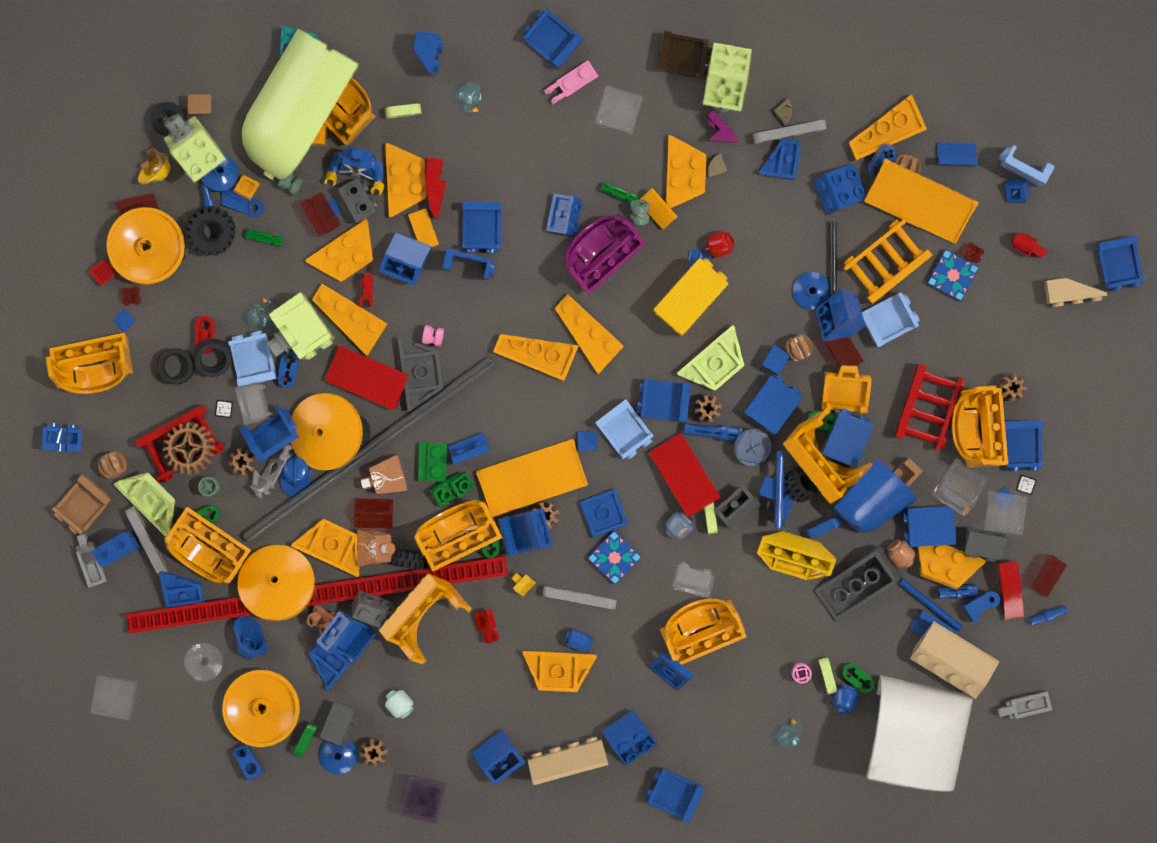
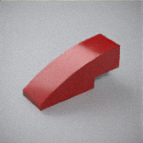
(434, 185)
(1010, 589)

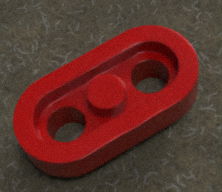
(202, 334)

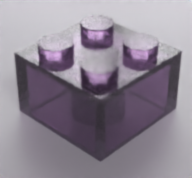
(423, 799)

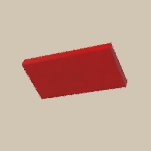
(367, 377)
(684, 475)

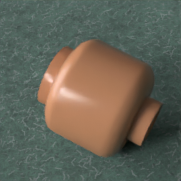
(900, 554)

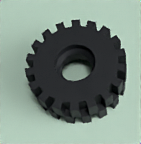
(208, 245)

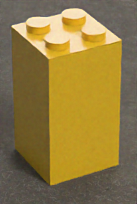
(691, 296)

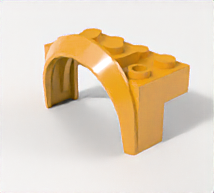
(346, 125)
(94, 378)
(965, 427)
(826, 474)
(453, 524)
(201, 557)
(696, 616)
(403, 624)

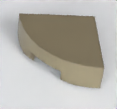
(784, 111)
(716, 166)

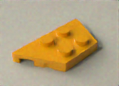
(684, 172)
(404, 179)
(345, 254)
(332, 545)
(947, 565)
(558, 669)

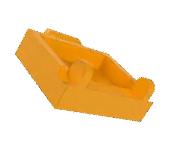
(846, 390)

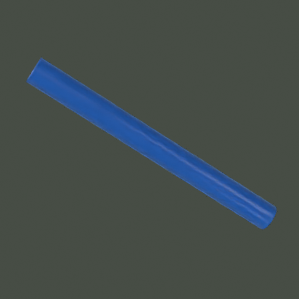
(779, 489)
(930, 604)

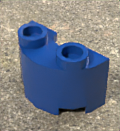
(61, 439)

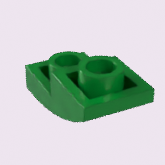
(451, 488)

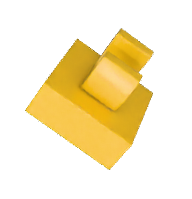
(523, 584)

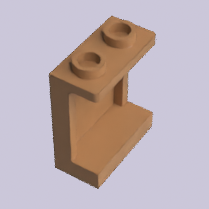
(82, 505)

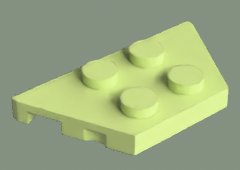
(715, 362)
(149, 499)

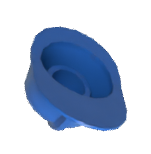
(295, 476)
(249, 637)

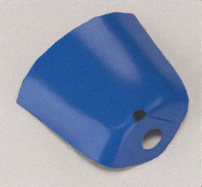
(874, 499)

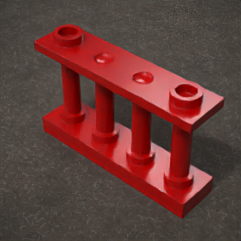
(916, 392)
(148, 440)

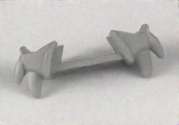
(266, 481)

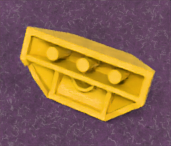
(796, 556)

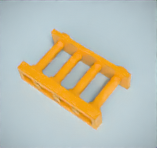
(903, 267)

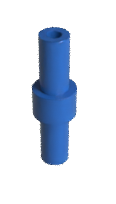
(208, 201)
(1048, 615)

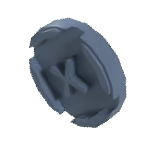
(752, 447)

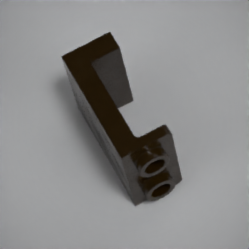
(684, 55)

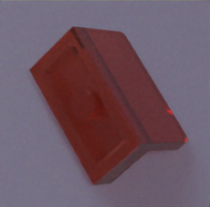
(147, 201)
(320, 214)
(844, 352)
(373, 513)
(1048, 575)

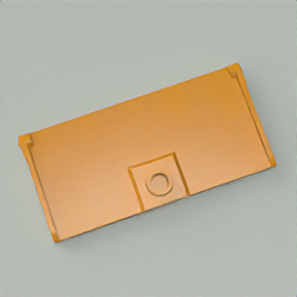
(920, 201)
(532, 478)

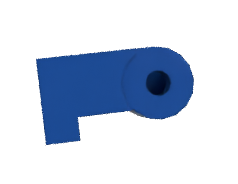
(980, 603)
(248, 762)

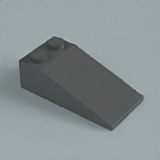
(858, 583)

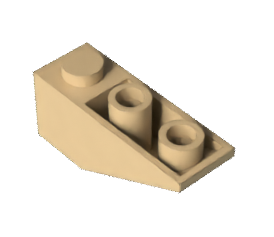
(1066, 290)

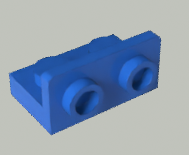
(564, 214)
(469, 448)

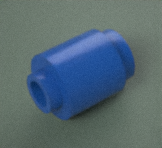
(578, 640)

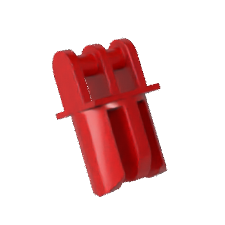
(1027, 245)

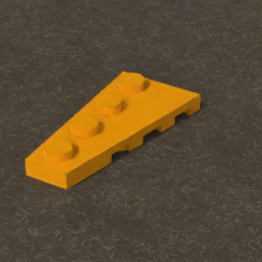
(893, 127)
(353, 320)
(590, 335)
(541, 355)

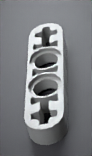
(790, 131)
(146, 540)
(578, 597)

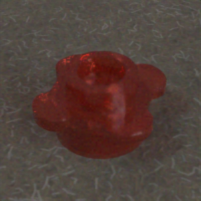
(973, 253)
(127, 300)

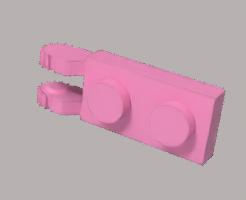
(573, 81)

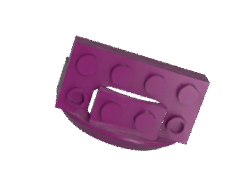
(592, 241)

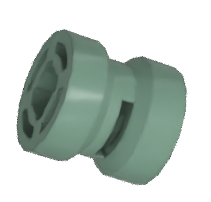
(291, 183)
(639, 212)
(206, 484)

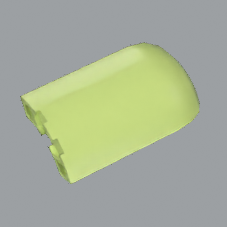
(294, 104)

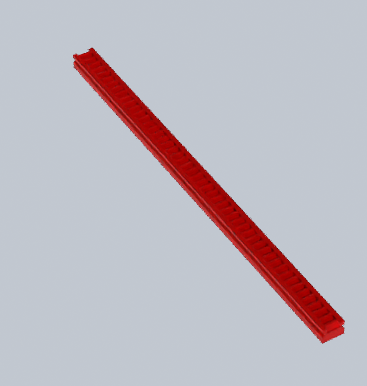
(322, 594)

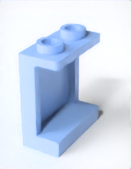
(1021, 169)
(890, 319)
(252, 358)
(625, 430)

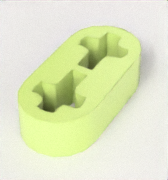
(402, 110)
(711, 519)
(827, 675)

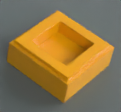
(246, 187)

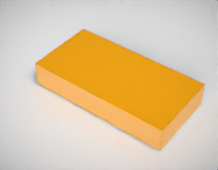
(659, 209)
(423, 227)

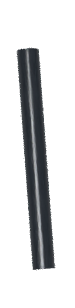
(833, 257)

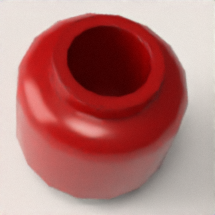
(720, 244)

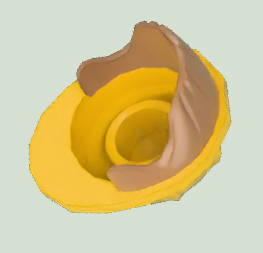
(155, 167)

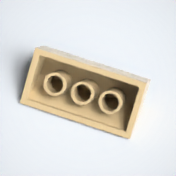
(954, 659)
(567, 761)

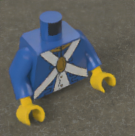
(359, 164)

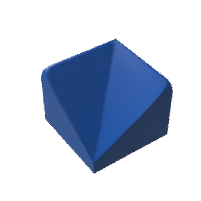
(1017, 190)
(587, 440)

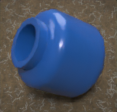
(845, 699)

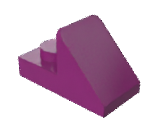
(724, 134)

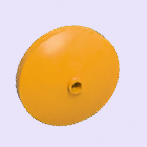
(148, 228)
(340, 430)
(279, 599)
(243, 713)

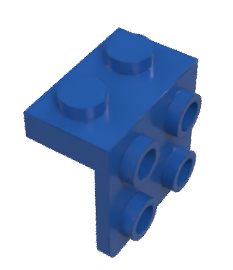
(840, 188)

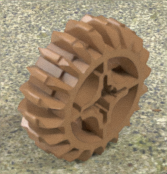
(188, 440)

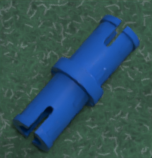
(962, 591)

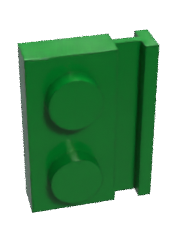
(432, 461)

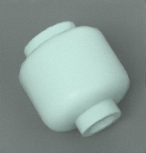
(399, 704)

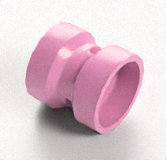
(428, 335)
(800, 670)

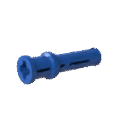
(722, 432)

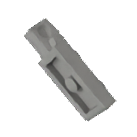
(92, 571)
(1026, 706)

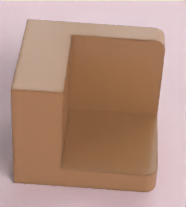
(199, 104)
(908, 471)

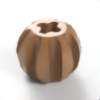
(908, 162)
(798, 347)
(1017, 391)
(712, 404)
(112, 465)
(238, 465)
(552, 513)
(368, 755)

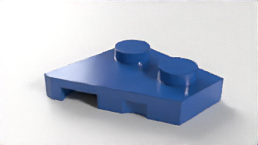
(783, 161)
(180, 590)
(329, 665)

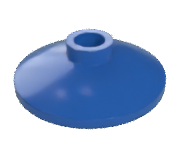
(223, 181)
(801, 290)
(341, 765)

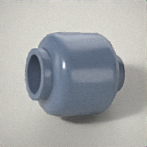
(679, 525)

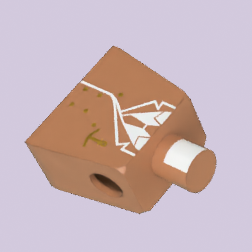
(386, 477)
(374, 547)

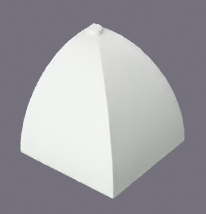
(919, 734)

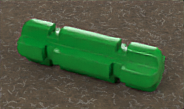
(618, 192)
(264, 237)

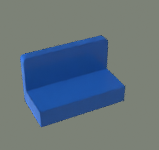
(956, 154)
(923, 622)

